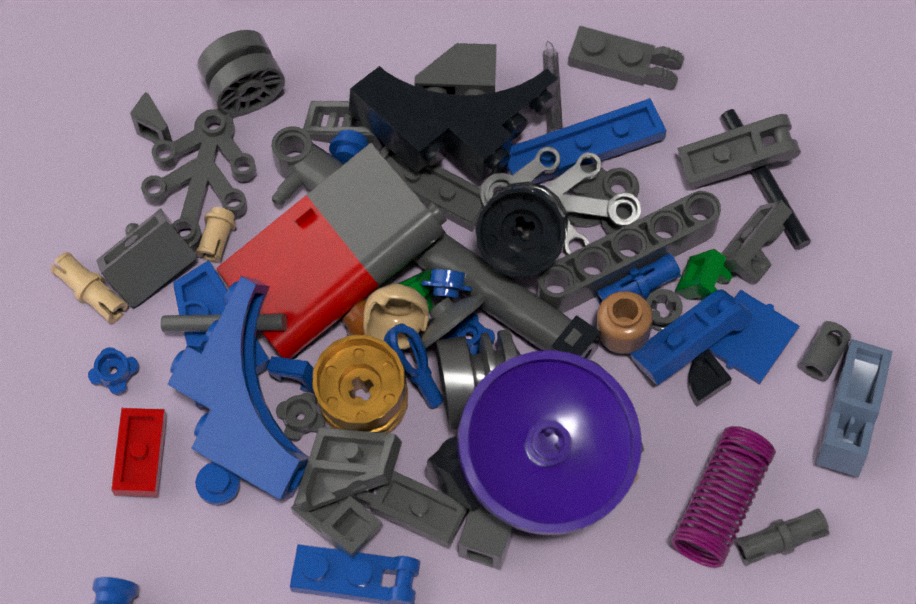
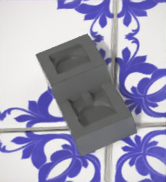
(342, 524)

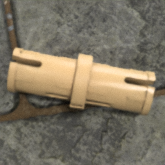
(89, 287)

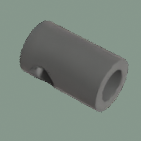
(825, 351)

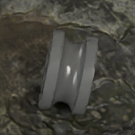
(671, 301)

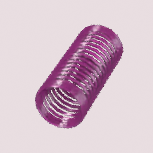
(703, 537)

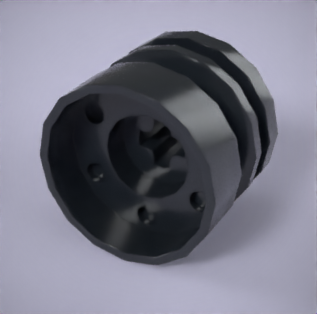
(511, 250)

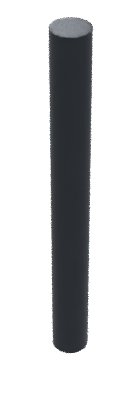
(771, 188)

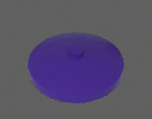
(549, 442)

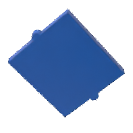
(759, 344)

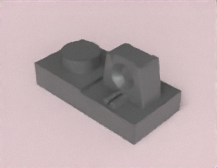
(745, 251)

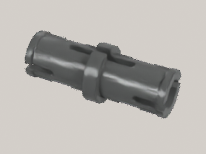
(782, 536)

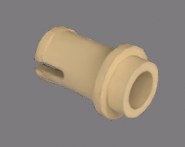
(215, 235)

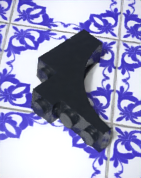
(427, 123)

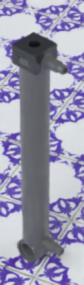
(506, 299)

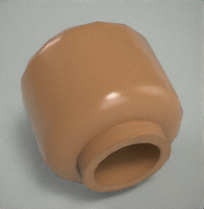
(624, 322)

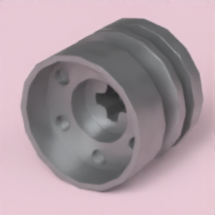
(463, 371)

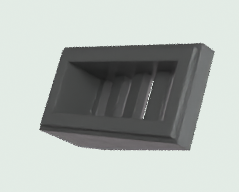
(335, 110)

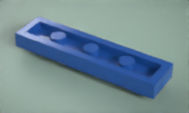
(602, 135)

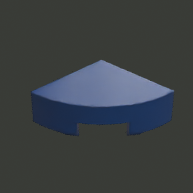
(295, 369)

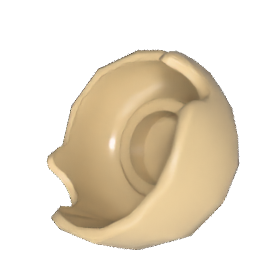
(394, 306)

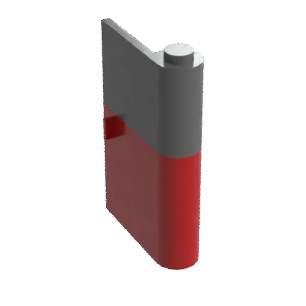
(335, 247)

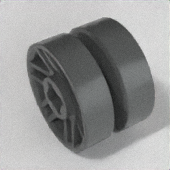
(240, 72)

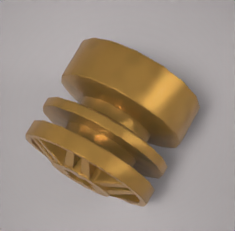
(366, 365)

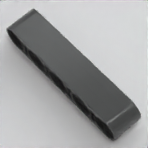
(638, 236)

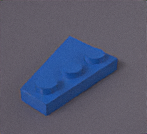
(204, 294)

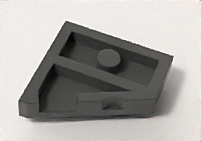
(346, 465)

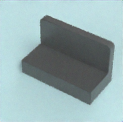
(146, 259)

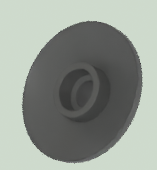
(448, 315)

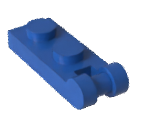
(691, 335)
(358, 578)

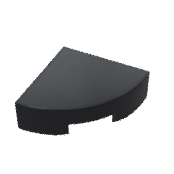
(706, 378)

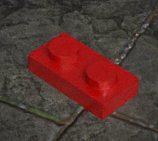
(139, 452)

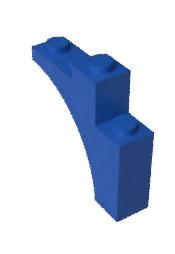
(224, 378)

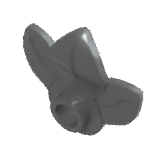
(601, 189)

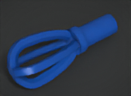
(422, 374)

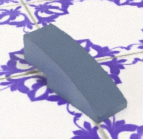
(854, 408)

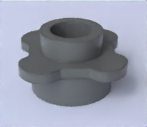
(292, 407)

